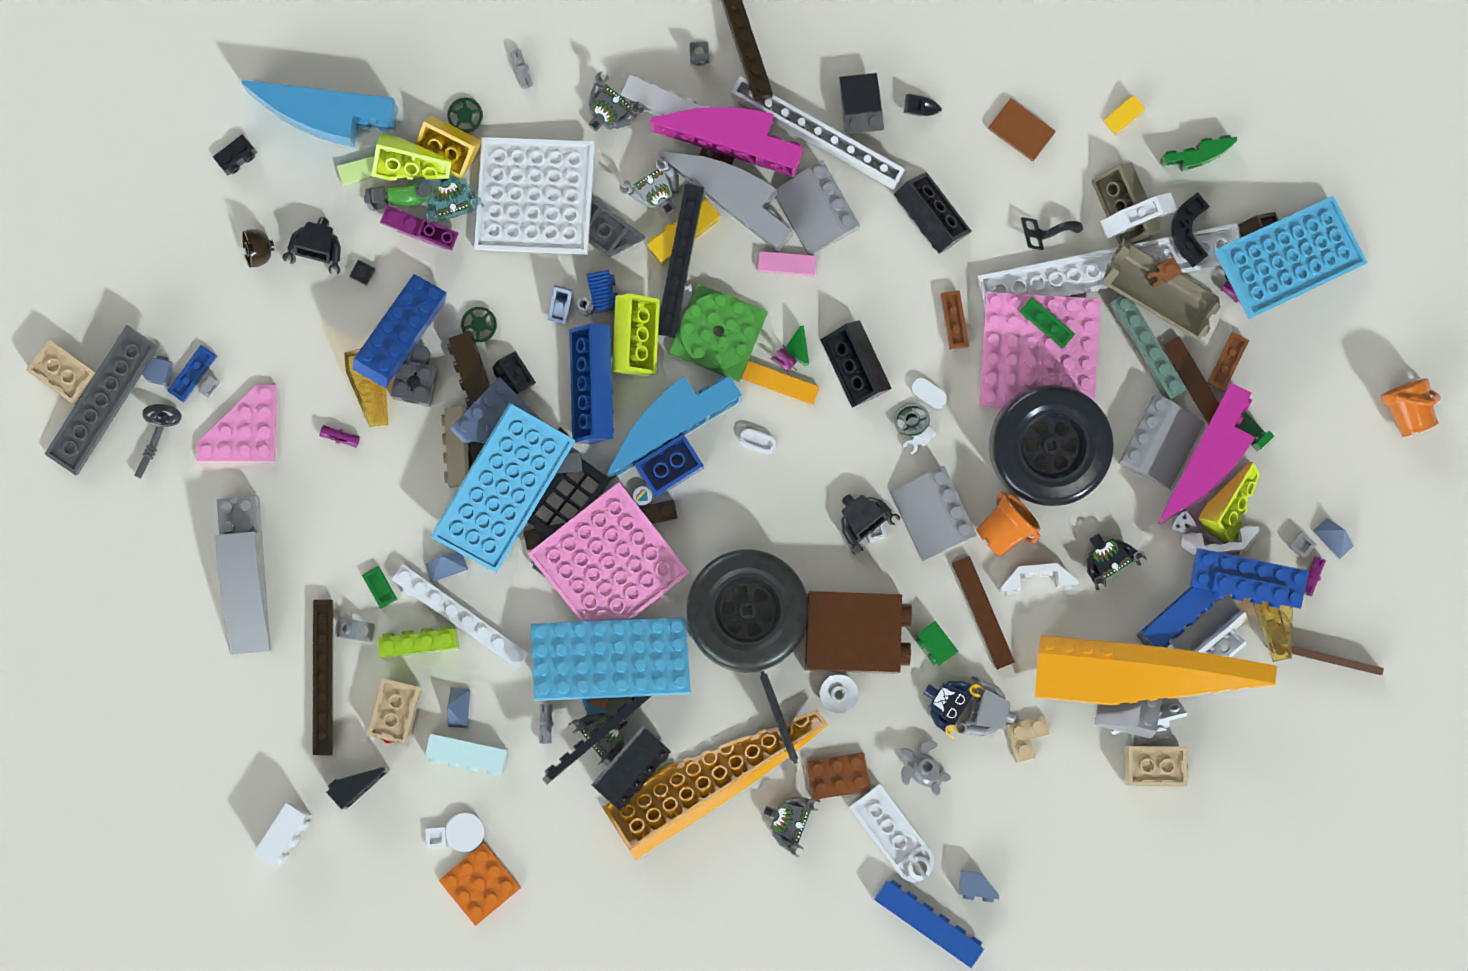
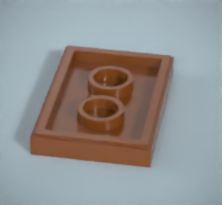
(1021, 130)

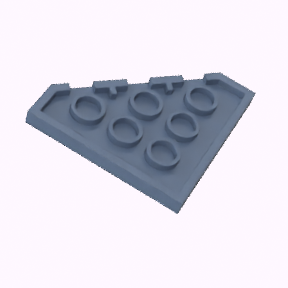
(485, 412)

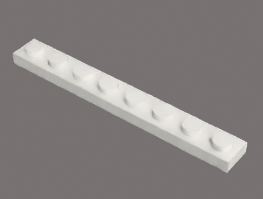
(459, 616)

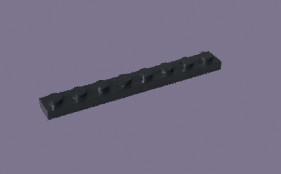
(680, 260)
(595, 736)

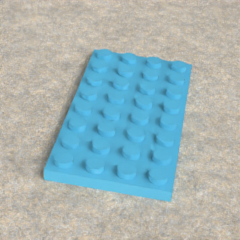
(1290, 257)
(502, 488)
(610, 659)

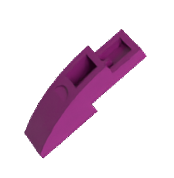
(418, 228)

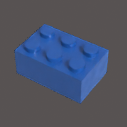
(669, 466)

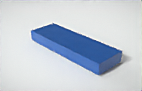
(192, 373)

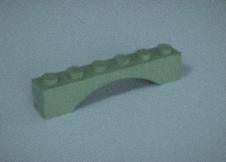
(1160, 367)

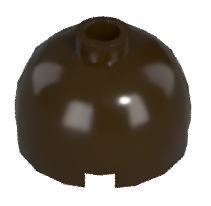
(257, 247)

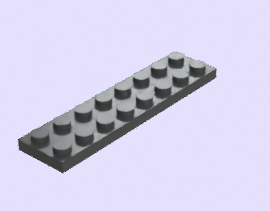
(102, 400)

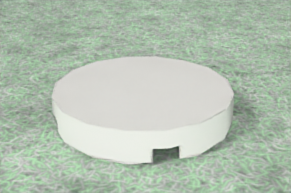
(465, 832)

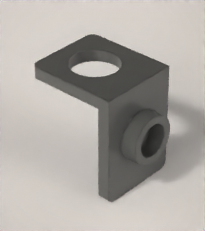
(699, 59)

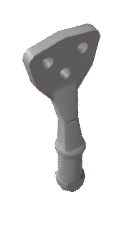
(1193, 527)

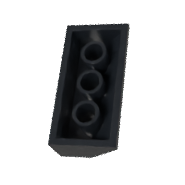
(932, 212)
(855, 363)
(631, 768)

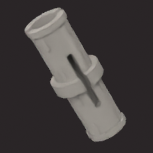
(521, 69)
(581, 305)
(546, 724)

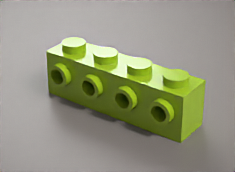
(418, 643)

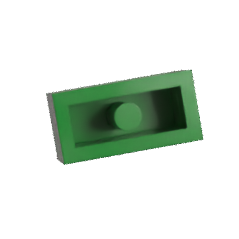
(936, 644)

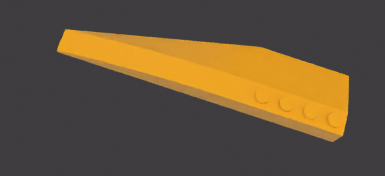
(1133, 672)
(700, 784)

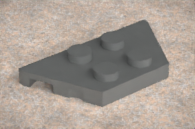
(610, 232)

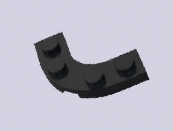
(1182, 229)

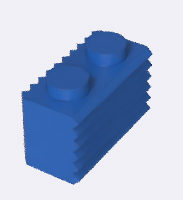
(602, 291)

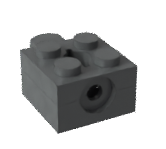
(416, 379)

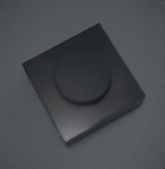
(362, 272)

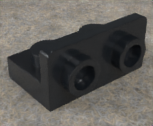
(235, 155)
(513, 373)

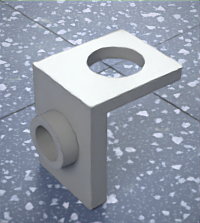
(353, 630)

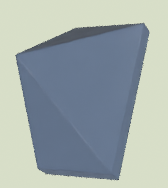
(1334, 537)
(446, 566)
(458, 707)

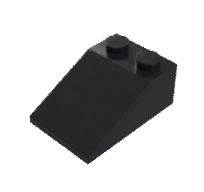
(861, 103)
(350, 789)

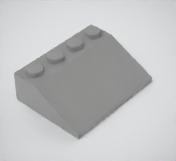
(816, 208)
(1161, 441)
(933, 513)
(1130, 718)

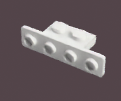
(1225, 639)
(1163, 729)

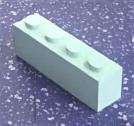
(466, 753)

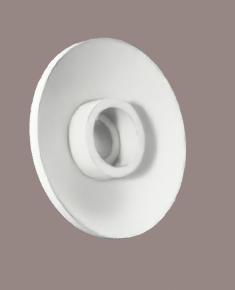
(849, 694)

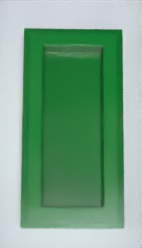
(379, 587)

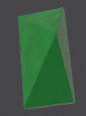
(798, 348)

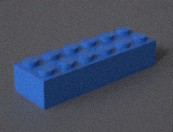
(399, 331)
(591, 383)
(1176, 616)

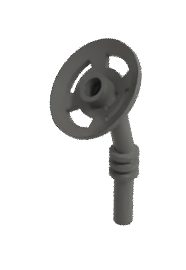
(160, 422)

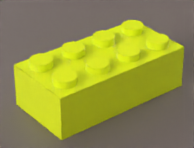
(635, 335)

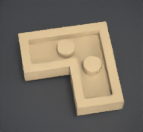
(1021, 735)

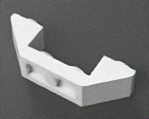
(1137, 214)
(1245, 538)
(1063, 578)

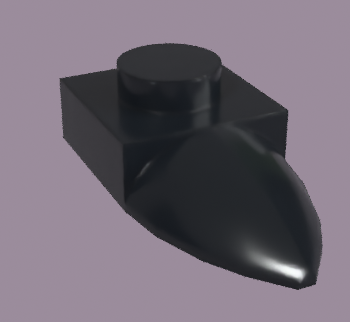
(920, 106)

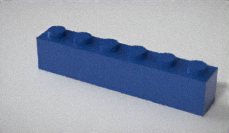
(929, 924)

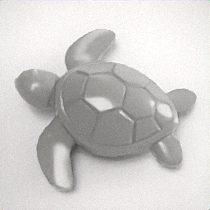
(922, 767)

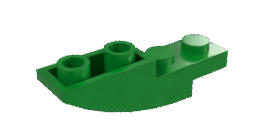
(1205, 152)

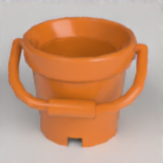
(1412, 406)
(1008, 525)

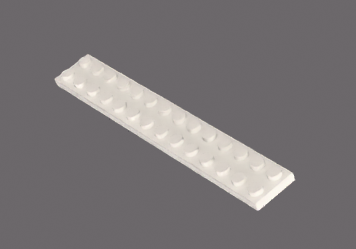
(1086, 272)

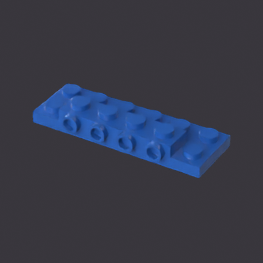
(1248, 579)

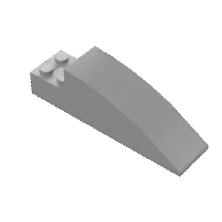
(737, 193)
(242, 574)

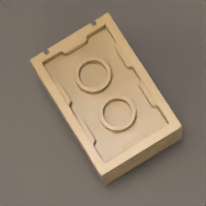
(61, 372)
(394, 711)
(1155, 766)

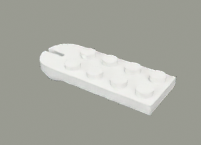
(893, 834)

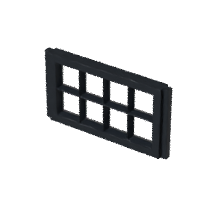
(589, 471)
(779, 717)

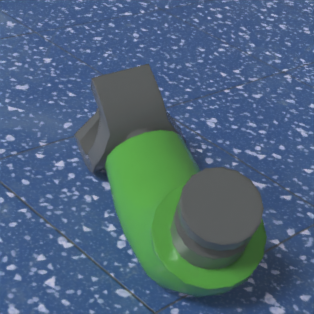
(398, 196)

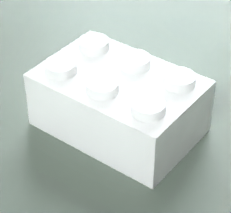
(283, 834)

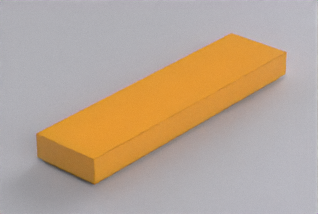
(780, 383)

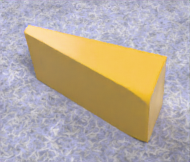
(1124, 114)

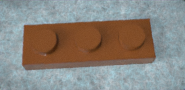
(954, 320)
(1227, 361)

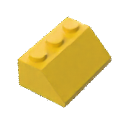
(449, 143)

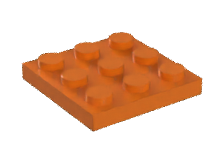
(479, 884)

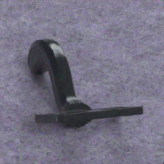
(1040, 235)

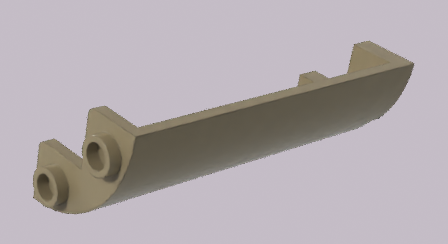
(1176, 302)

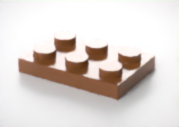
(838, 776)

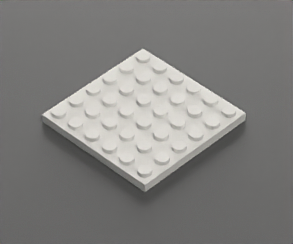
(535, 195)

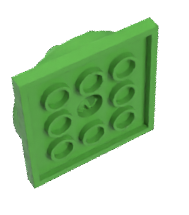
(724, 353)

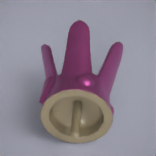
(787, 360)

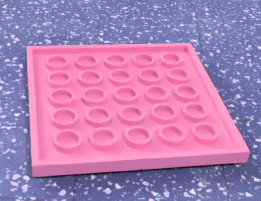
(1023, 357)
(608, 560)

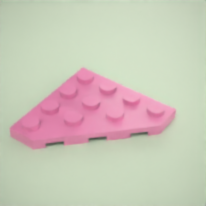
(245, 431)

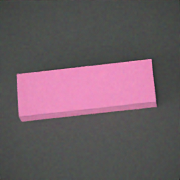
(786, 263)

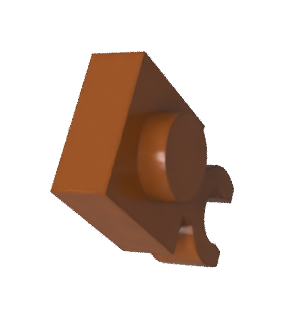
(1166, 270)

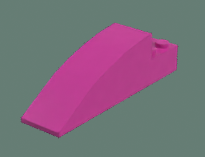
(733, 133)
(1215, 454)

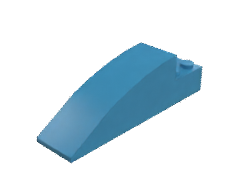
(326, 112)
(672, 415)

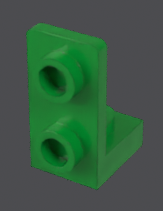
(1251, 427)

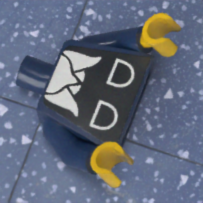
(949, 703)

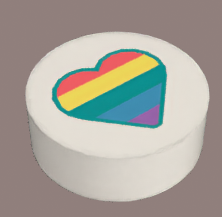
(642, 496)

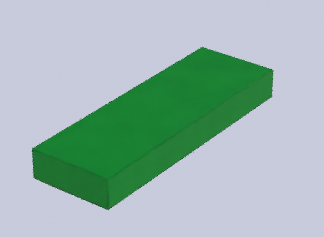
(1047, 323)

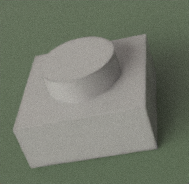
(207, 386)
(1302, 545)

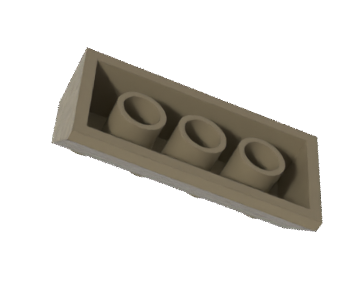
(1122, 189)
(457, 453)

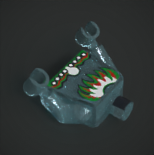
(451, 201)

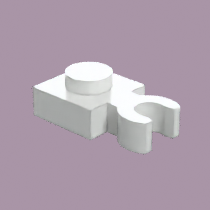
(921, 439)

